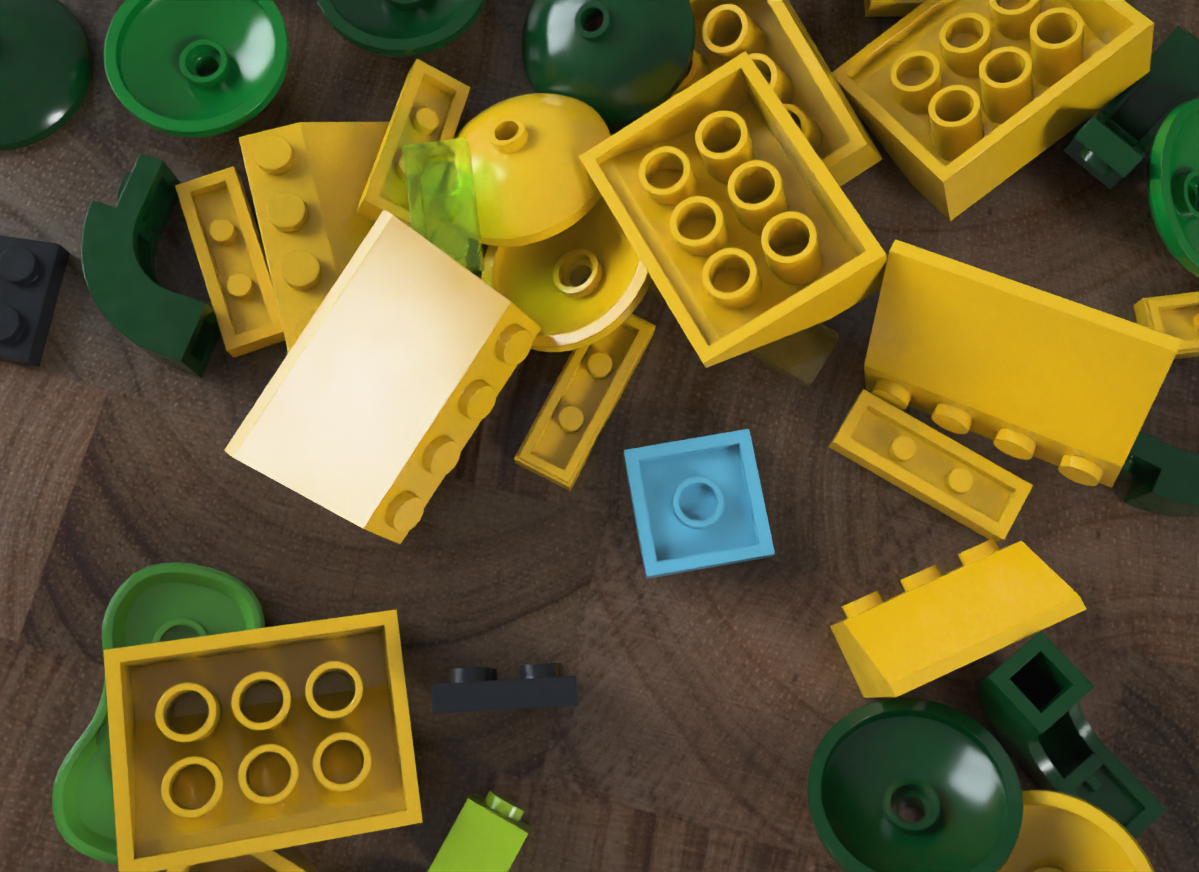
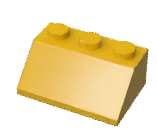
(951, 617)

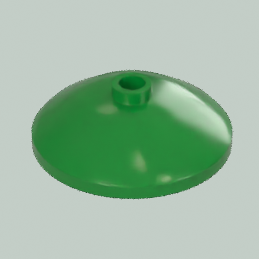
(165, 46)
(1175, 184)

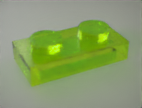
(445, 198)

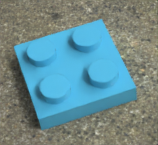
(698, 503)

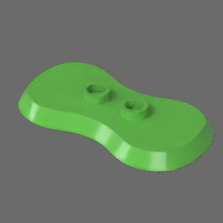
(148, 608)

